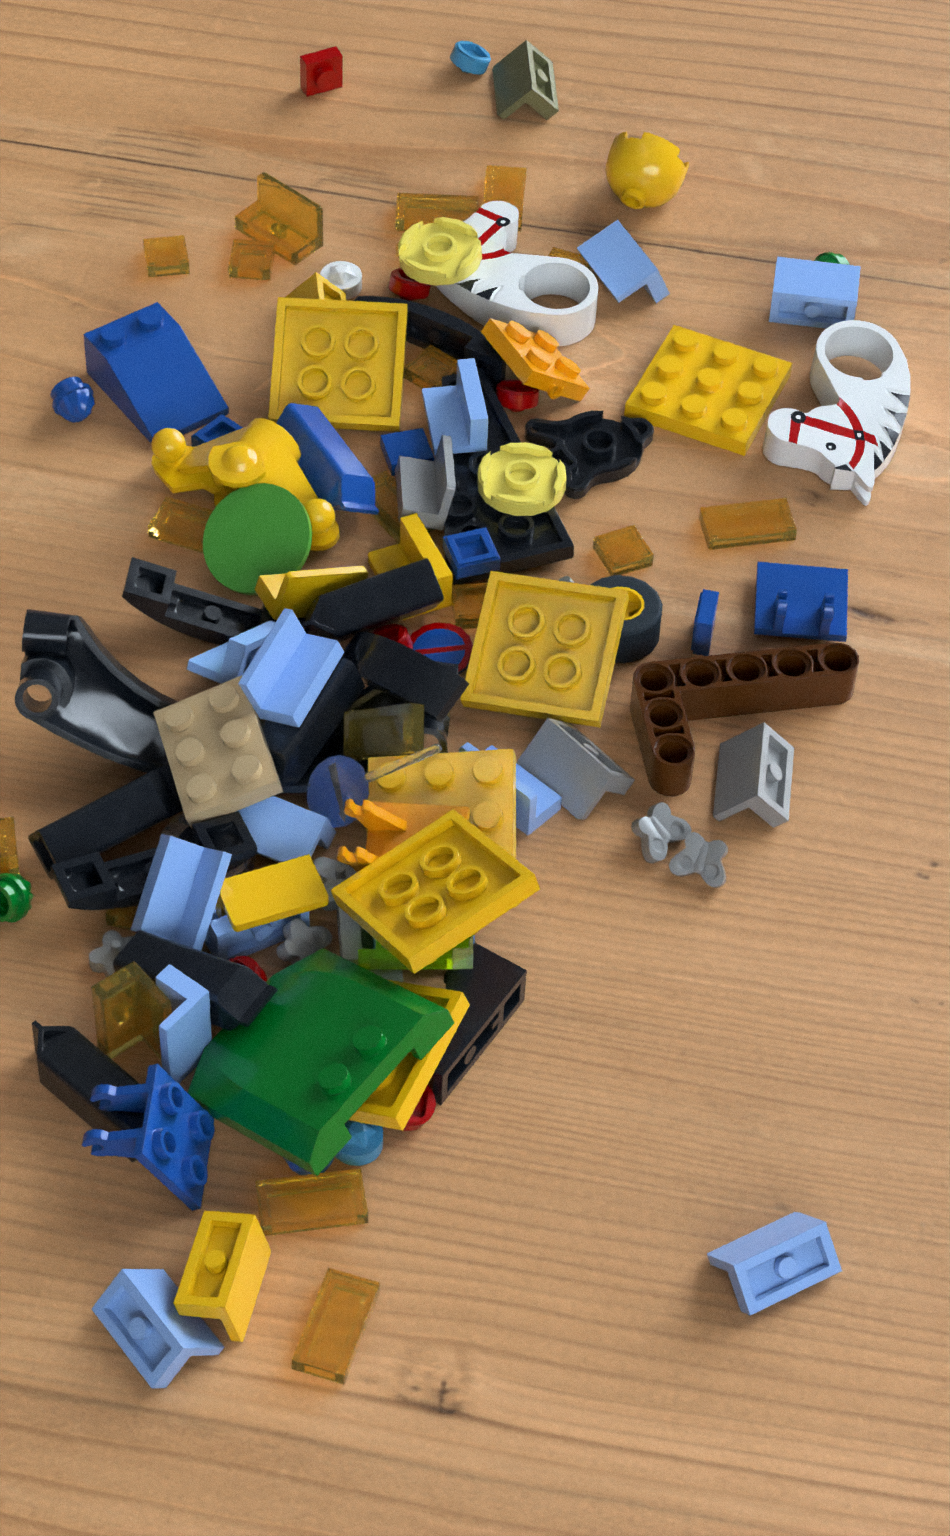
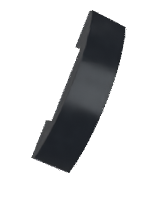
(449, 334)
(185, 609)
(405, 673)
(119, 883)

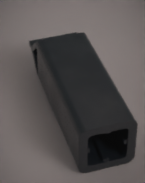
(374, 602)
(296, 747)
(108, 819)
(233, 989)
(73, 1067)

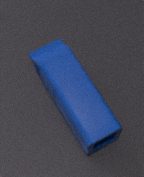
(328, 460)

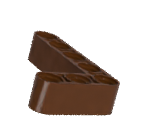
(727, 685)

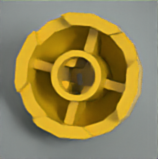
(644, 170)

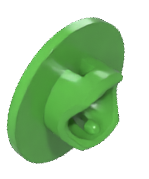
(256, 534)

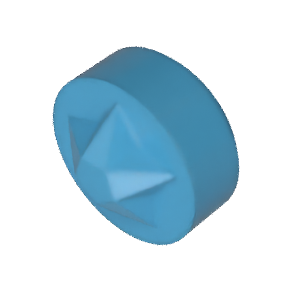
(470, 57)
(363, 1146)

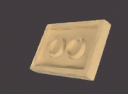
(217, 752)

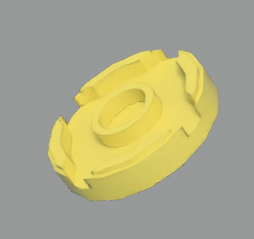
(440, 251)
(521, 479)

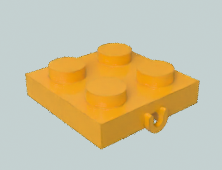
(536, 359)

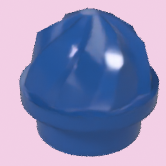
(72, 399)

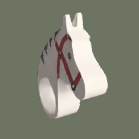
(509, 281)
(858, 420)

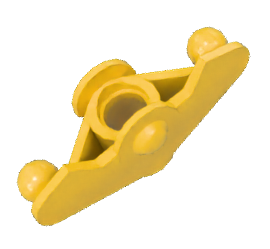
(240, 459)

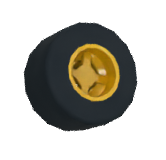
(641, 620)

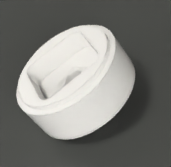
(344, 276)

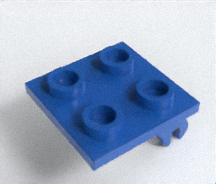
(801, 601)
(173, 1134)

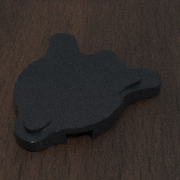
(592, 447)

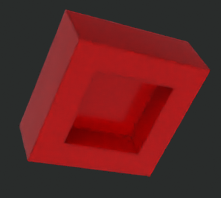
(321, 71)

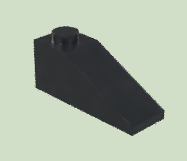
(494, 994)

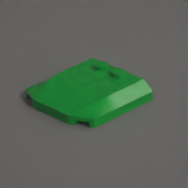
(313, 1056)

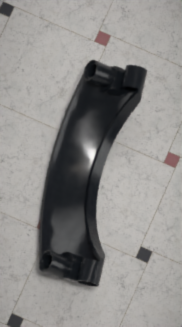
(112, 710)

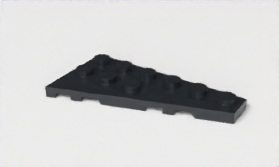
(519, 540)

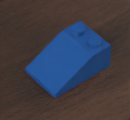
(152, 372)

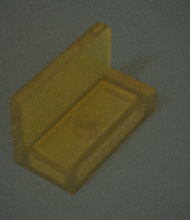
(283, 218)
(128, 1011)

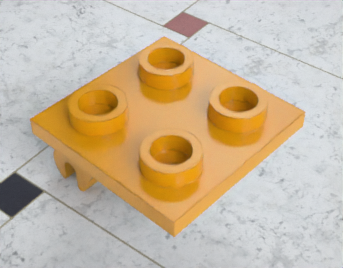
(389, 826)

